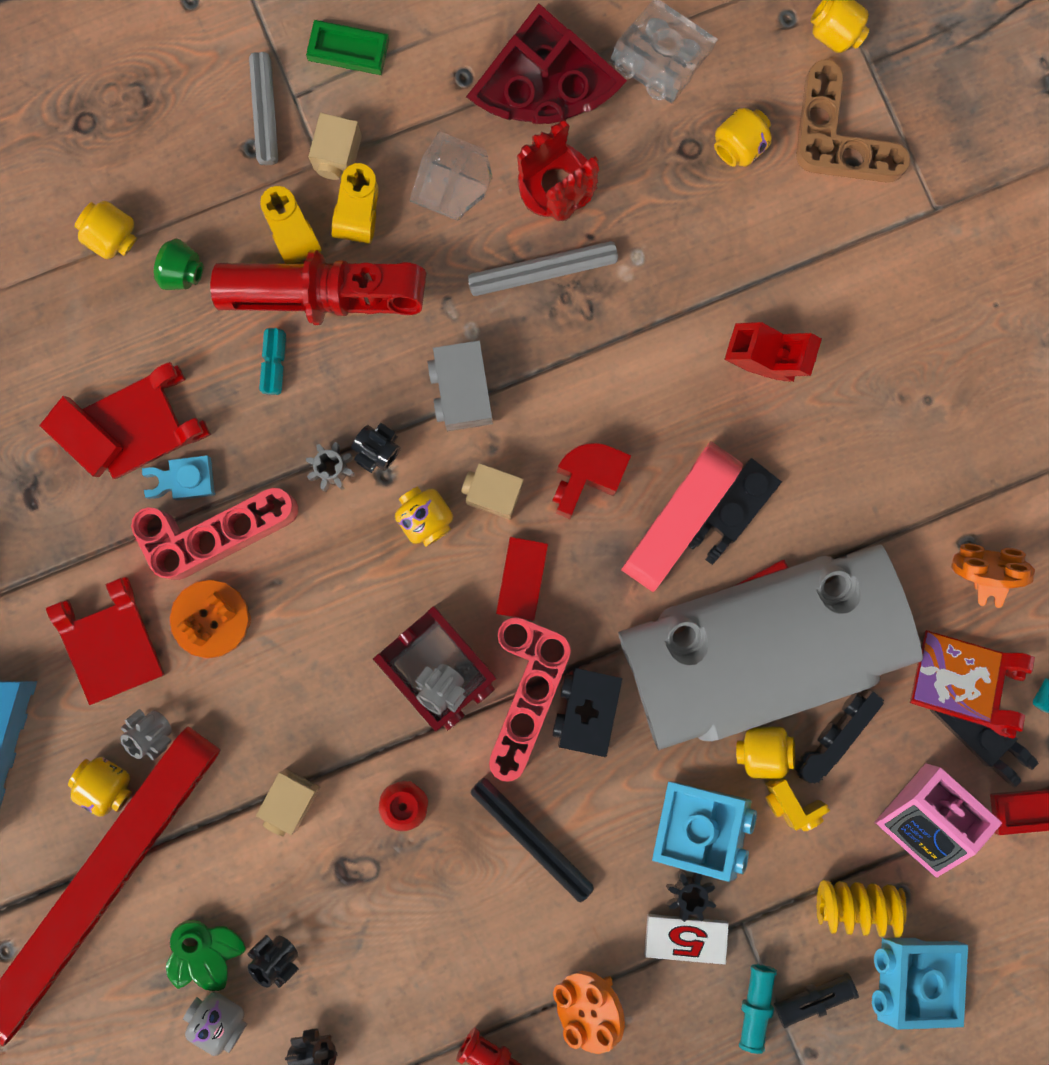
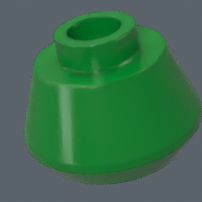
(177, 266)

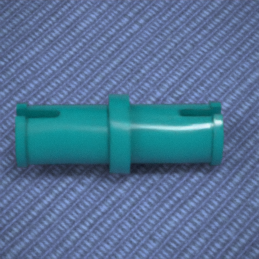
(757, 1008)

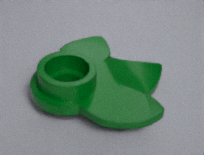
(204, 961)

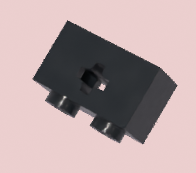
(595, 734)

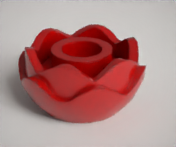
(406, 793)

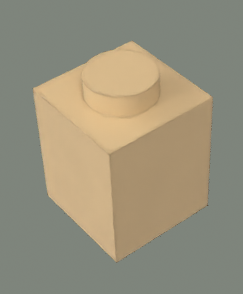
(334, 145)
(492, 490)
(287, 803)

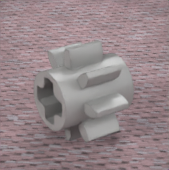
(319, 465)
(440, 689)
(146, 734)

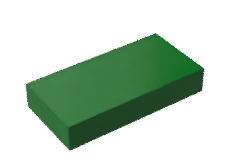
(347, 47)

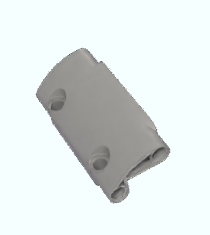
(771, 647)

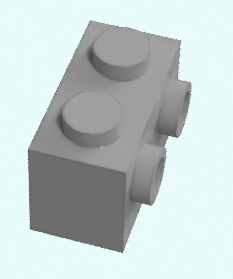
(461, 386)

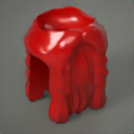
(550, 153)

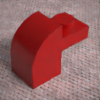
(772, 353)
(589, 465)

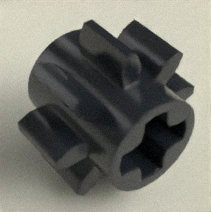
(376, 447)
(695, 906)
(272, 961)
(311, 1049)

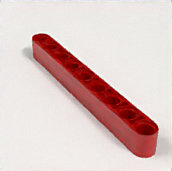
(102, 878)

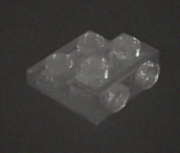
(662, 51)

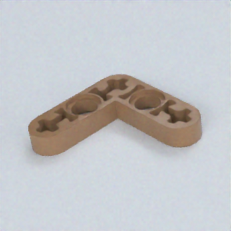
(826, 139)

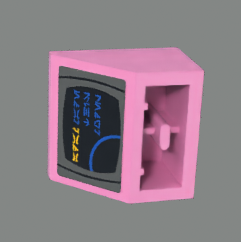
(937, 821)

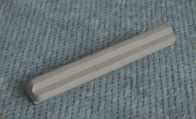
(543, 268)

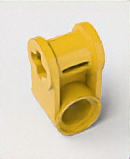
(356, 211)
(290, 230)

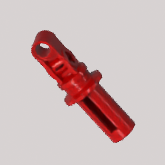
(319, 287)

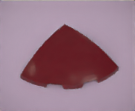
(545, 75)

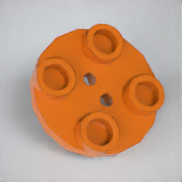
(993, 571)
(222, 605)
(589, 1012)

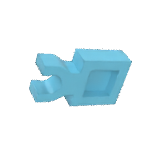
(185, 478)

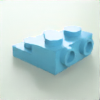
(704, 831)
(921, 983)

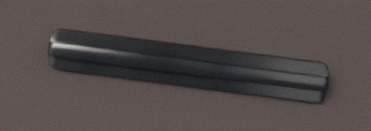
(532, 839)

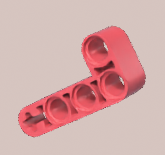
(683, 516)
(222, 528)
(522, 701)

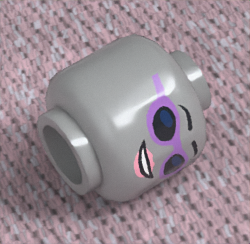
(214, 1023)

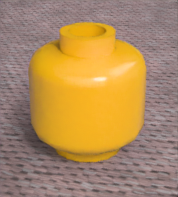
(840, 24)
(105, 229)
(766, 752)

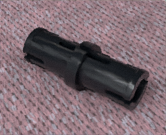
(842, 990)

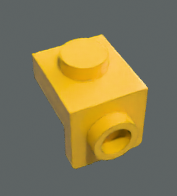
(784, 803)

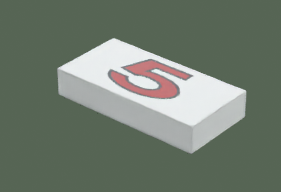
(686, 941)

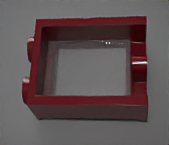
(429, 644)

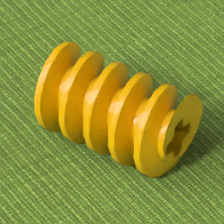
(862, 907)

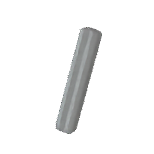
(263, 108)

